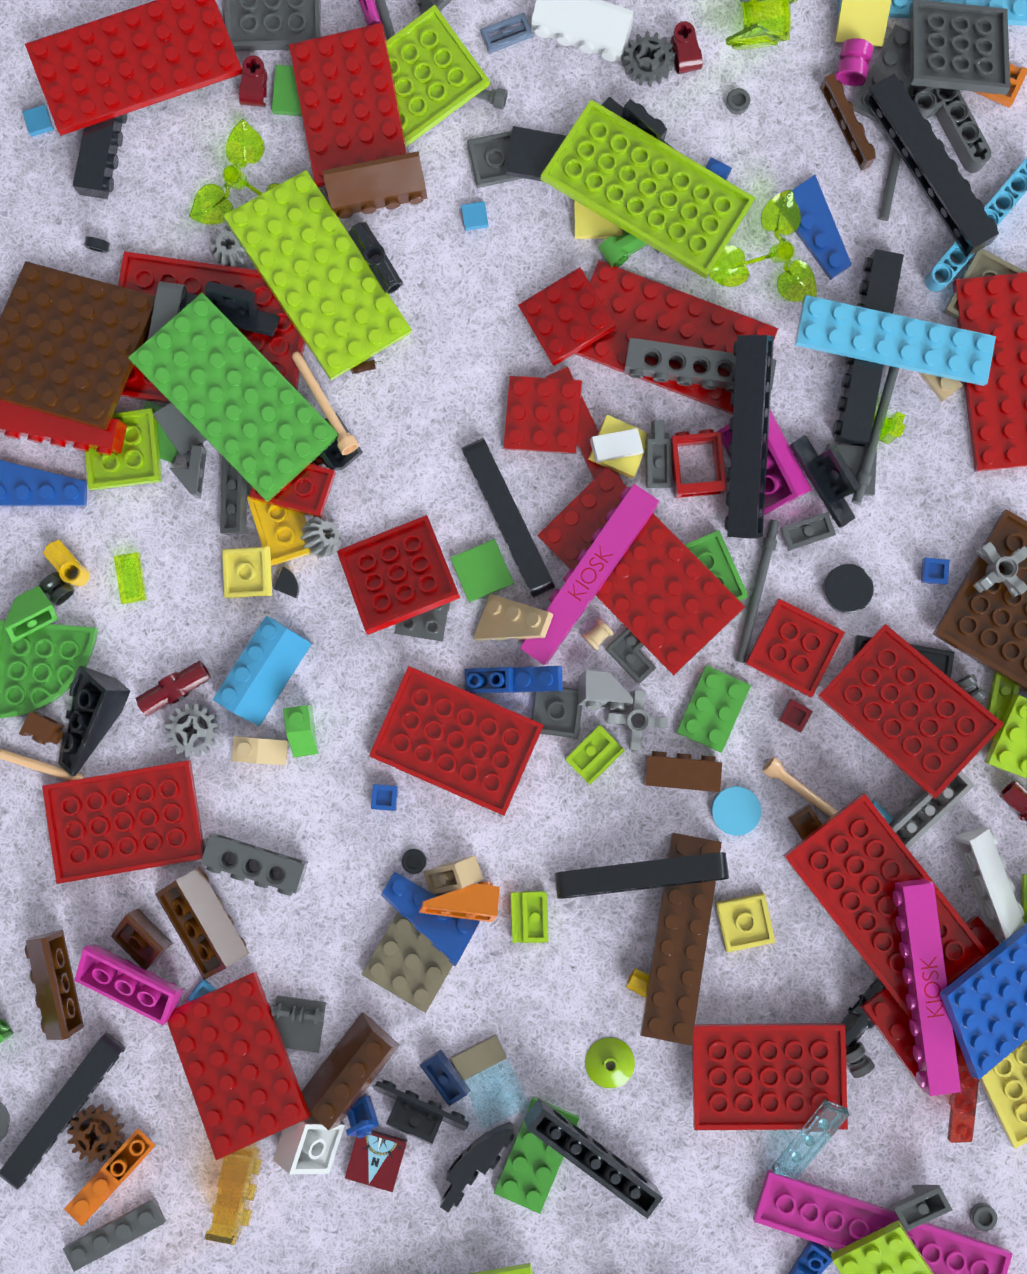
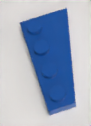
(819, 230)
(37, 487)
(446, 933)

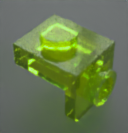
(892, 428)

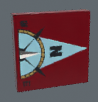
(376, 1160)

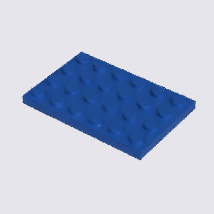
(991, 1005)

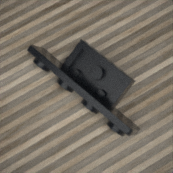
(638, 116)
(239, 308)
(829, 477)
(416, 1116)

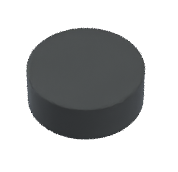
(738, 101)
(983, 1216)

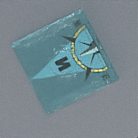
(496, 1093)

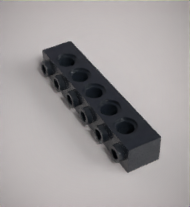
(592, 1158)

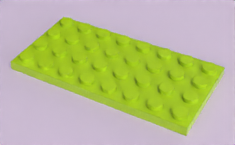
(647, 188)
(317, 274)

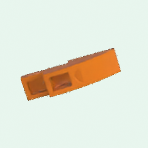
(110, 1177)

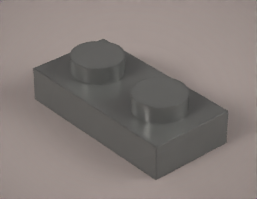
(808, 531)

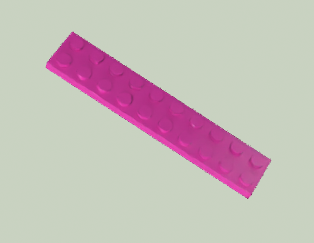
(842, 1220)

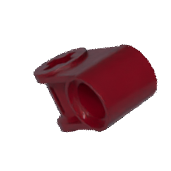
(686, 48)
(253, 82)

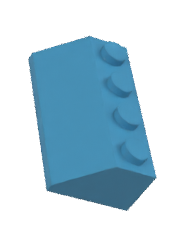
(262, 671)

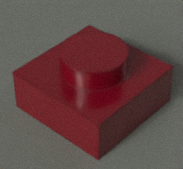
(795, 715)

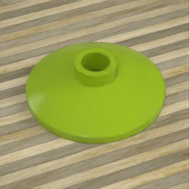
(609, 1050)

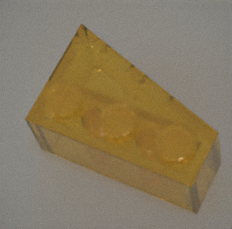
(234, 1196)

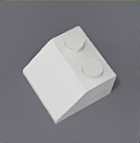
(308, 1147)

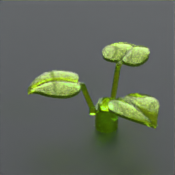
(242, 147)
(783, 217)

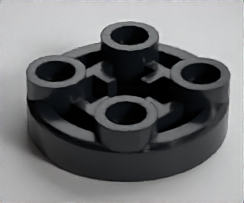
(848, 588)

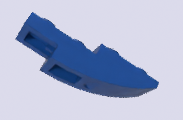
(514, 679)

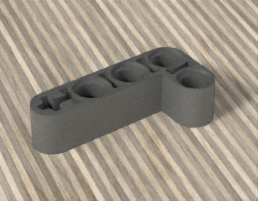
(972, 152)

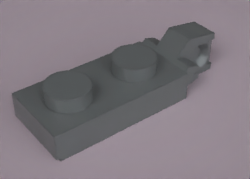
(658, 457)

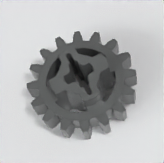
(647, 62)

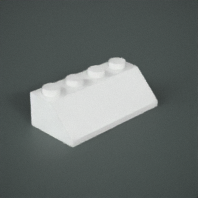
(585, 24)
(989, 881)

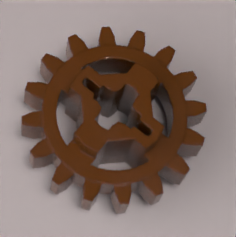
(105, 1127)

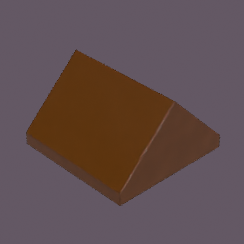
(140, 938)

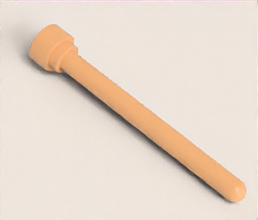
(346, 442)
(37, 765)
(775, 769)

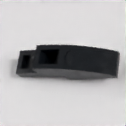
(477, 1156)

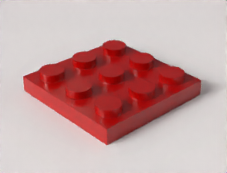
(567, 316)
(543, 414)
(794, 648)

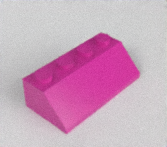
(783, 476)
(128, 984)

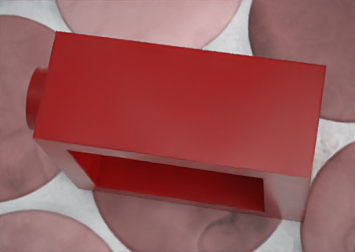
(705, 436)

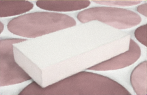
(616, 445)

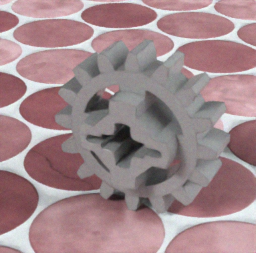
(195, 721)

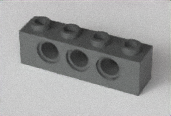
(215, 860)

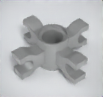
(993, 559)
(636, 733)

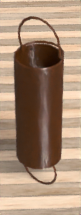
(364, 366)

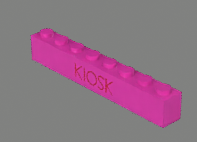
(593, 570)
(926, 979)

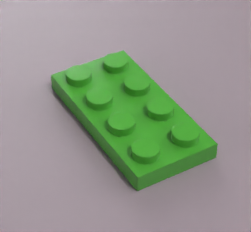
(530, 1167)

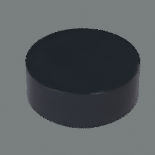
(96, 244)
(414, 861)

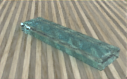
(810, 1140)

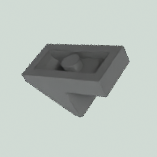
(193, 477)
(922, 1206)

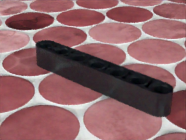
(508, 517)
(642, 875)
(61, 1111)

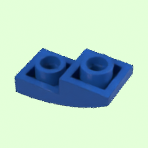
(812, 1260)

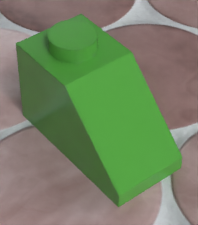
(29, 613)
(301, 730)

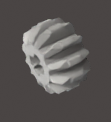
(220, 247)
(321, 537)

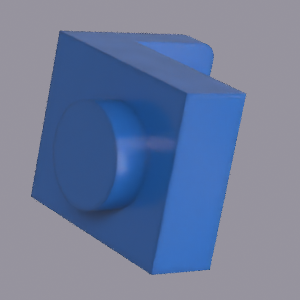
(362, 1118)

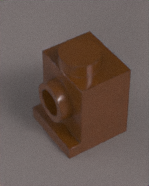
(42, 728)

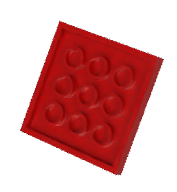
(397, 575)

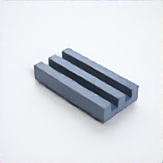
(506, 33)

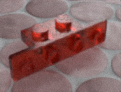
(963, 1104)

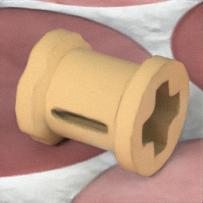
(597, 634)

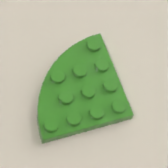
(41, 666)

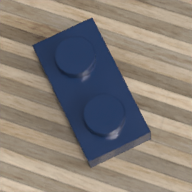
(445, 1077)

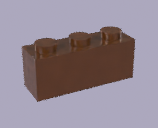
(682, 772)

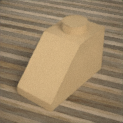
(259, 750)
(453, 875)

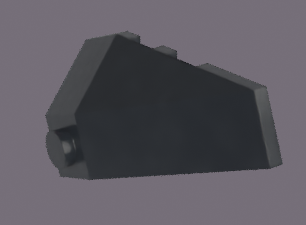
(94, 709)

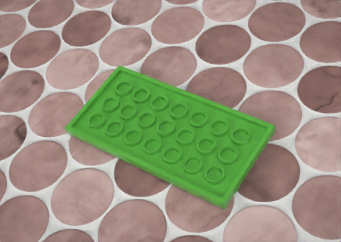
(234, 397)

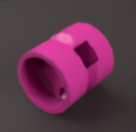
(854, 62)

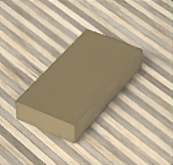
(478, 1057)

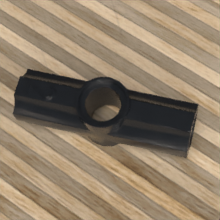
(369, 246)
(856, 1020)

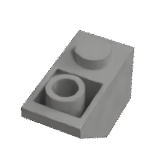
(600, 690)

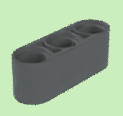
(167, 304)

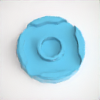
(736, 810)

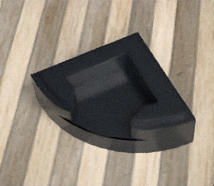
(287, 583)

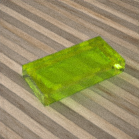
(130, 578)

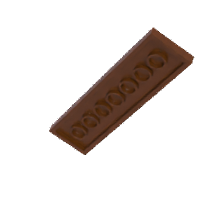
(679, 950)

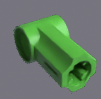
(618, 249)

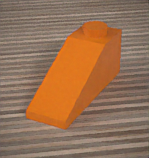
(471, 902)

